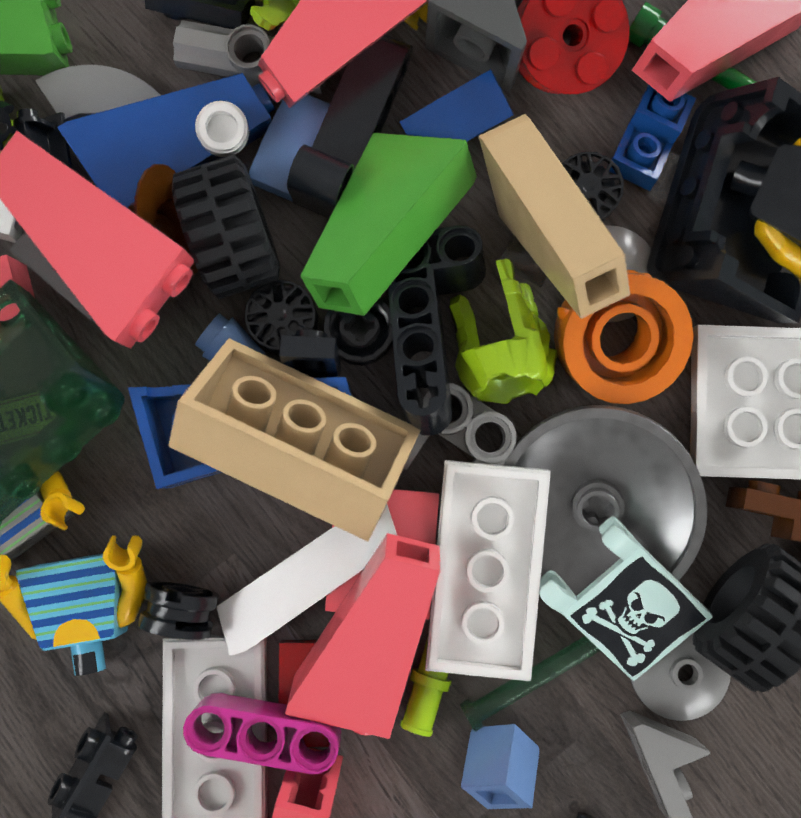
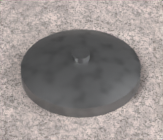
(616, 466)

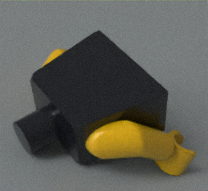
(776, 204)

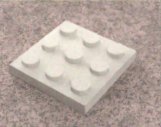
(746, 401)

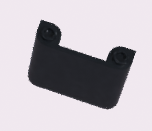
(705, 228)

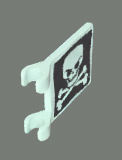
(632, 609)

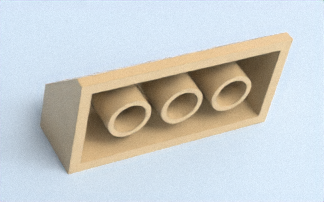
(293, 438)

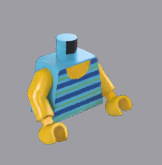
(77, 601)

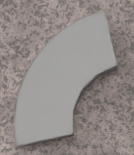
(92, 89)

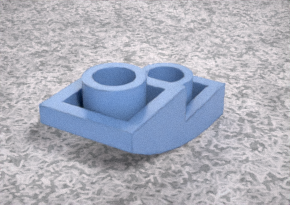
(283, 139)

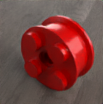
(595, 50)

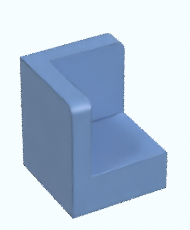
(501, 767)

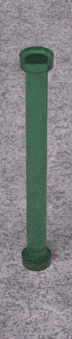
(517, 689)

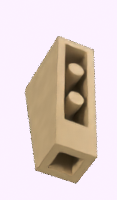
(553, 217)

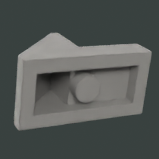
(661, 754)

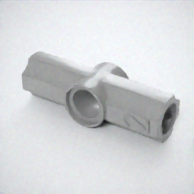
(221, 50)

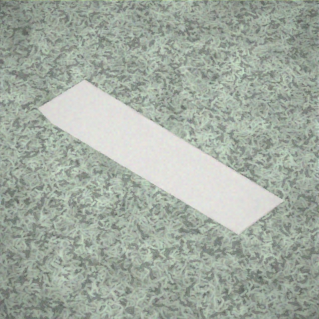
(297, 584)

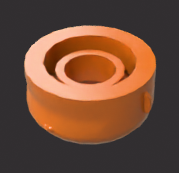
(650, 361)

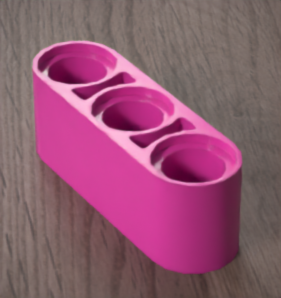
(241, 745)

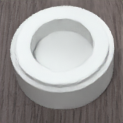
(222, 128)

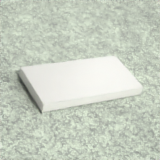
(488, 570)
(200, 783)

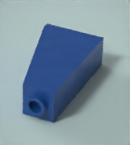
(159, 130)

